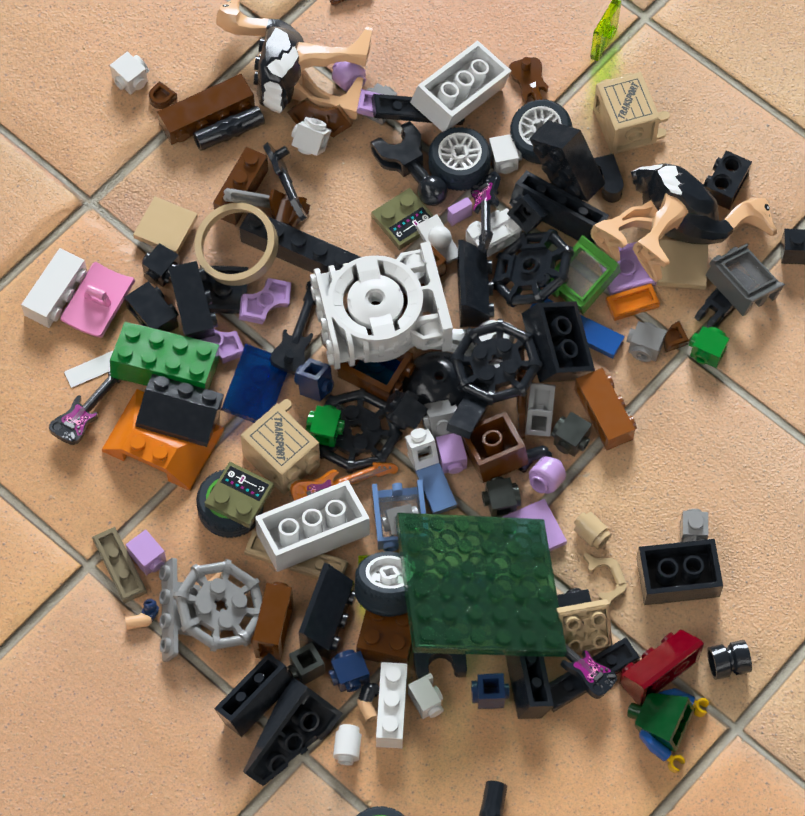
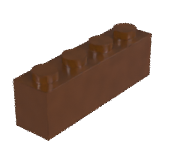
(205, 108)

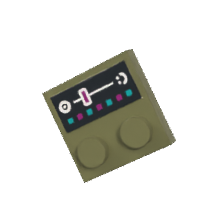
(400, 217)
(239, 494)

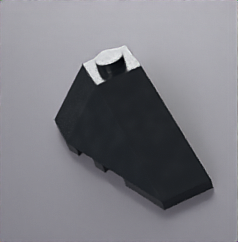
(293, 726)

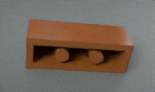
(605, 408)

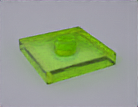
(605, 29)

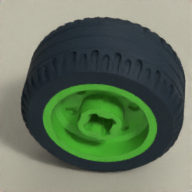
(214, 521)

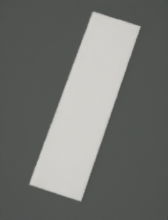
(88, 370)

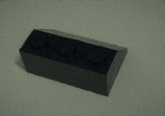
(474, 285)
(179, 410)
(327, 611)

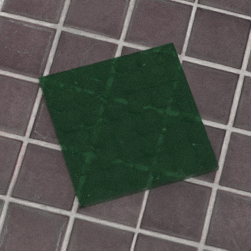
(479, 585)

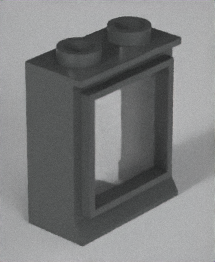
(743, 279)

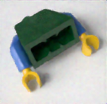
(664, 721)

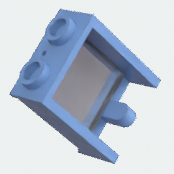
(391, 499)

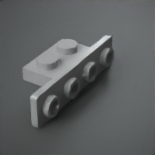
(170, 618)

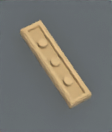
(309, 567)

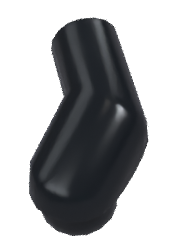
(535, 454)

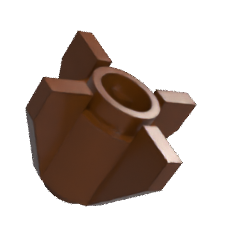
(282, 209)

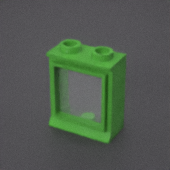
(588, 275)

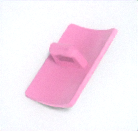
(97, 300)

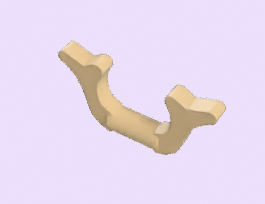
(618, 576)

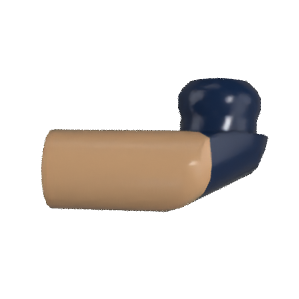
(146, 616)

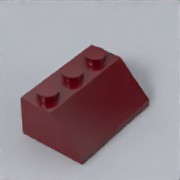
(661, 665)

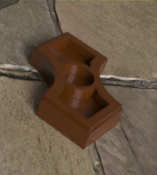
(334, 117)

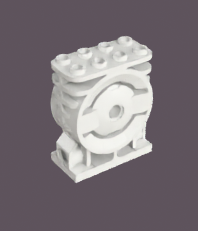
(382, 281)

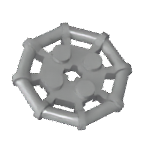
(205, 608)

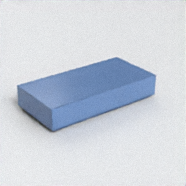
(436, 489)

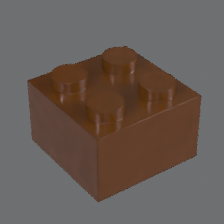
(495, 447)
(385, 638)

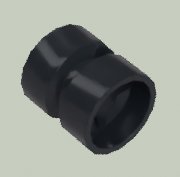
(725, 660)

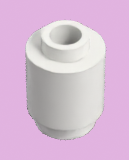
(347, 744)

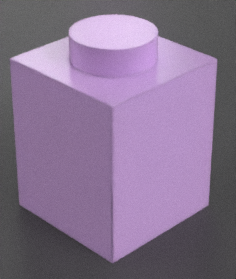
(451, 453)
(146, 552)

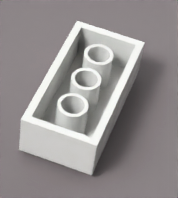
(460, 86)
(312, 525)

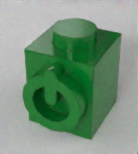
(709, 346)
(325, 424)

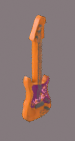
(306, 487)

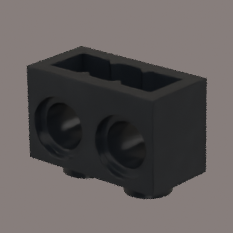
(729, 180)

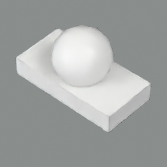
(439, 237)

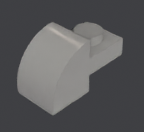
(540, 409)

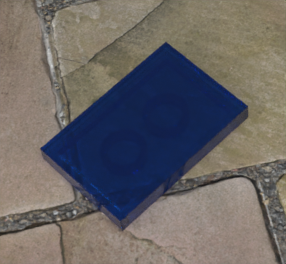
(254, 385)

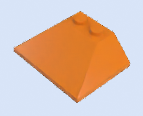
(176, 457)

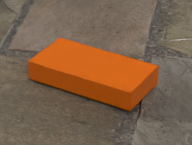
(632, 302)

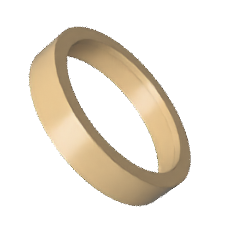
(257, 270)

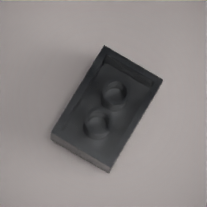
(567, 160)
(559, 341)
(679, 571)

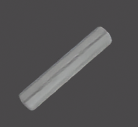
(251, 198)

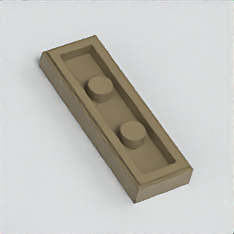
(119, 565)

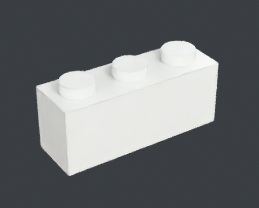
(54, 288)
(391, 705)

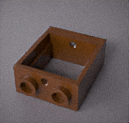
(373, 386)
(273, 620)

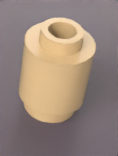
(592, 530)

